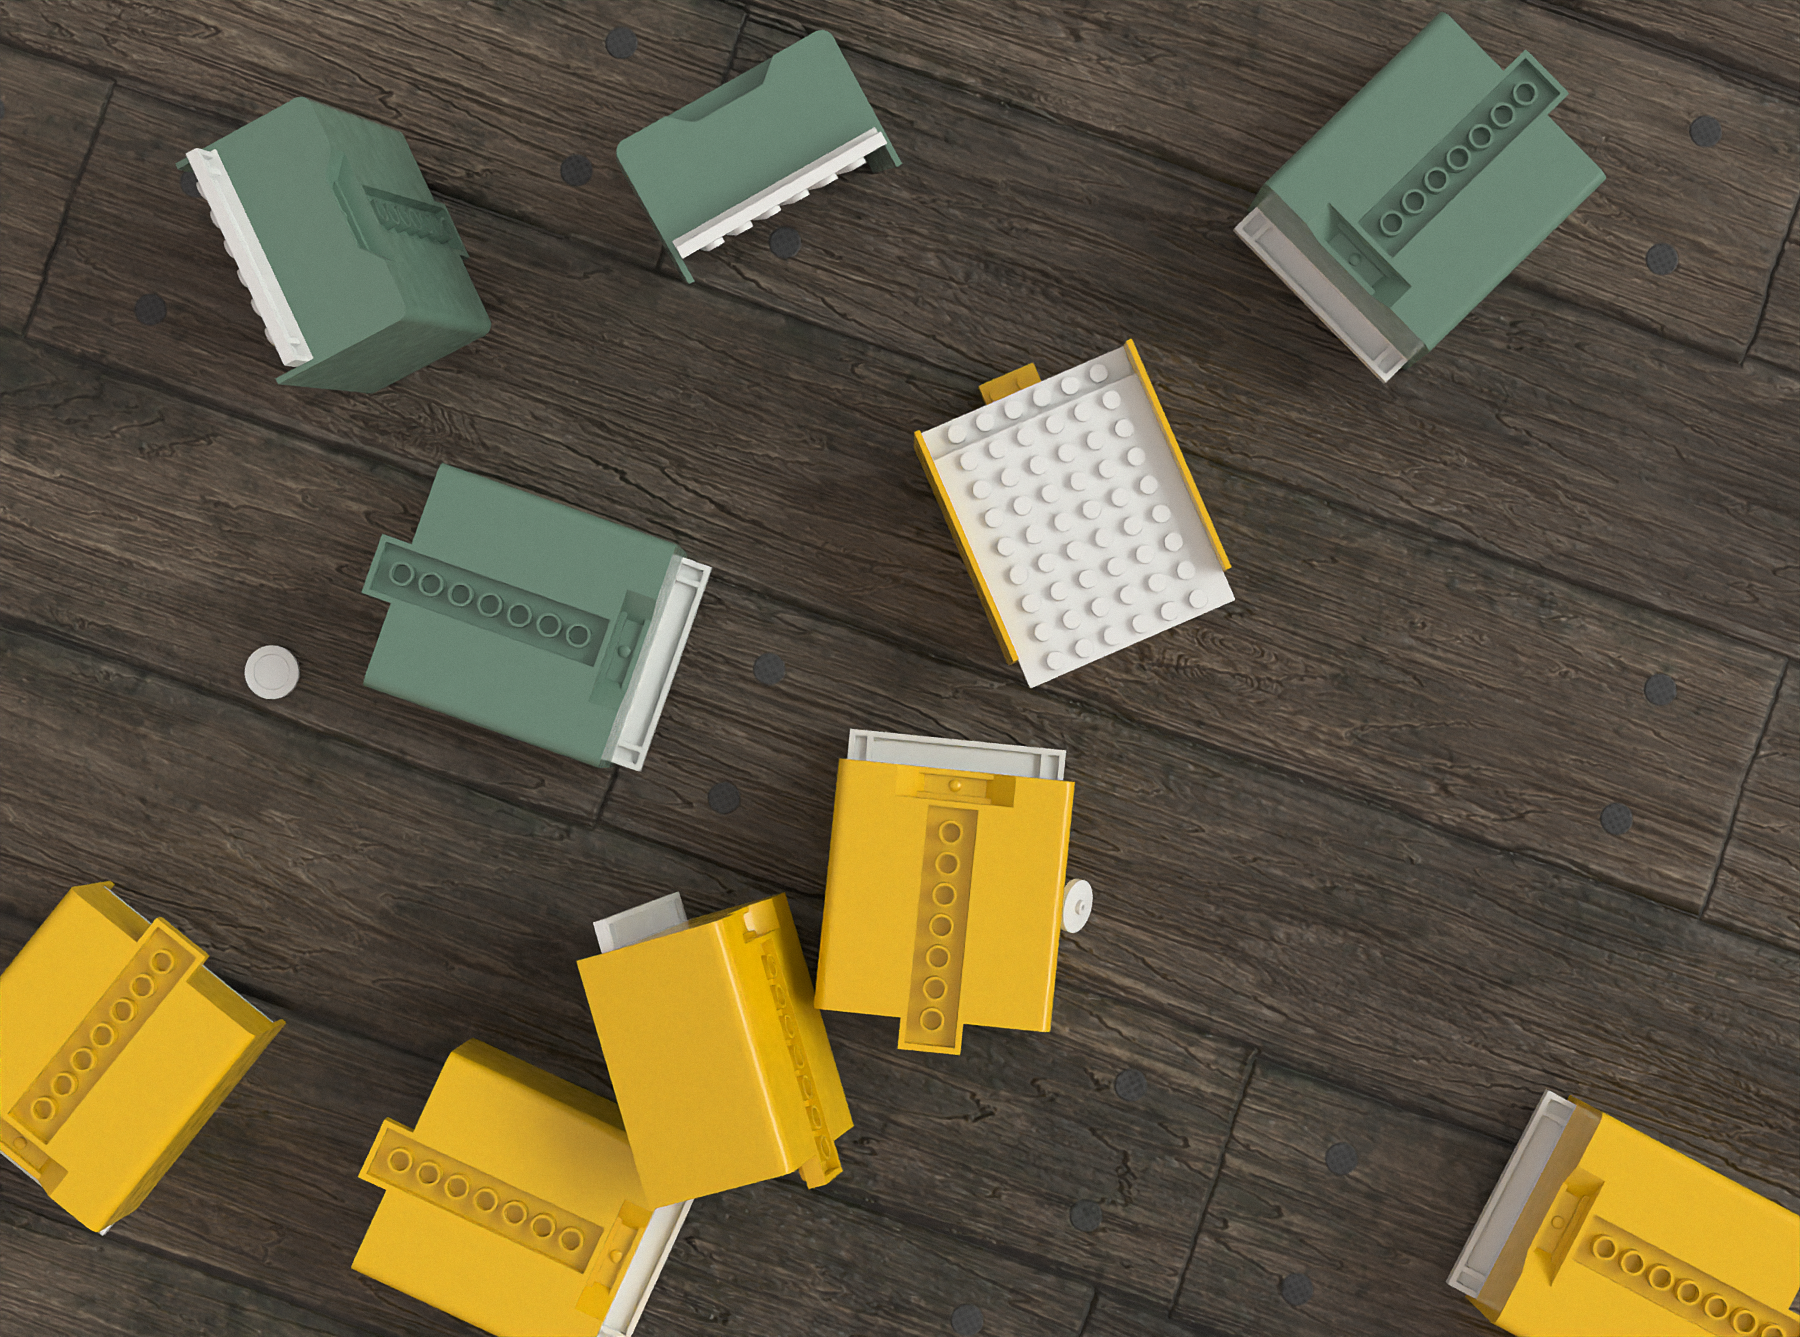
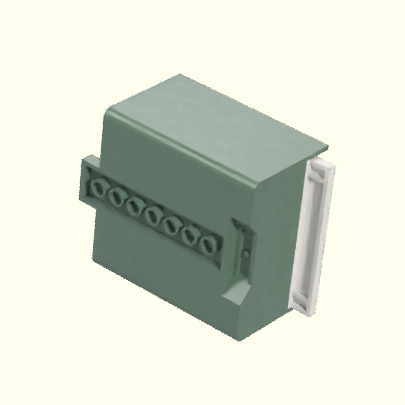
(753, 147)
(1420, 195)
(339, 246)
(533, 619)

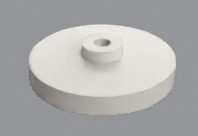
(272, 672)
(1076, 905)

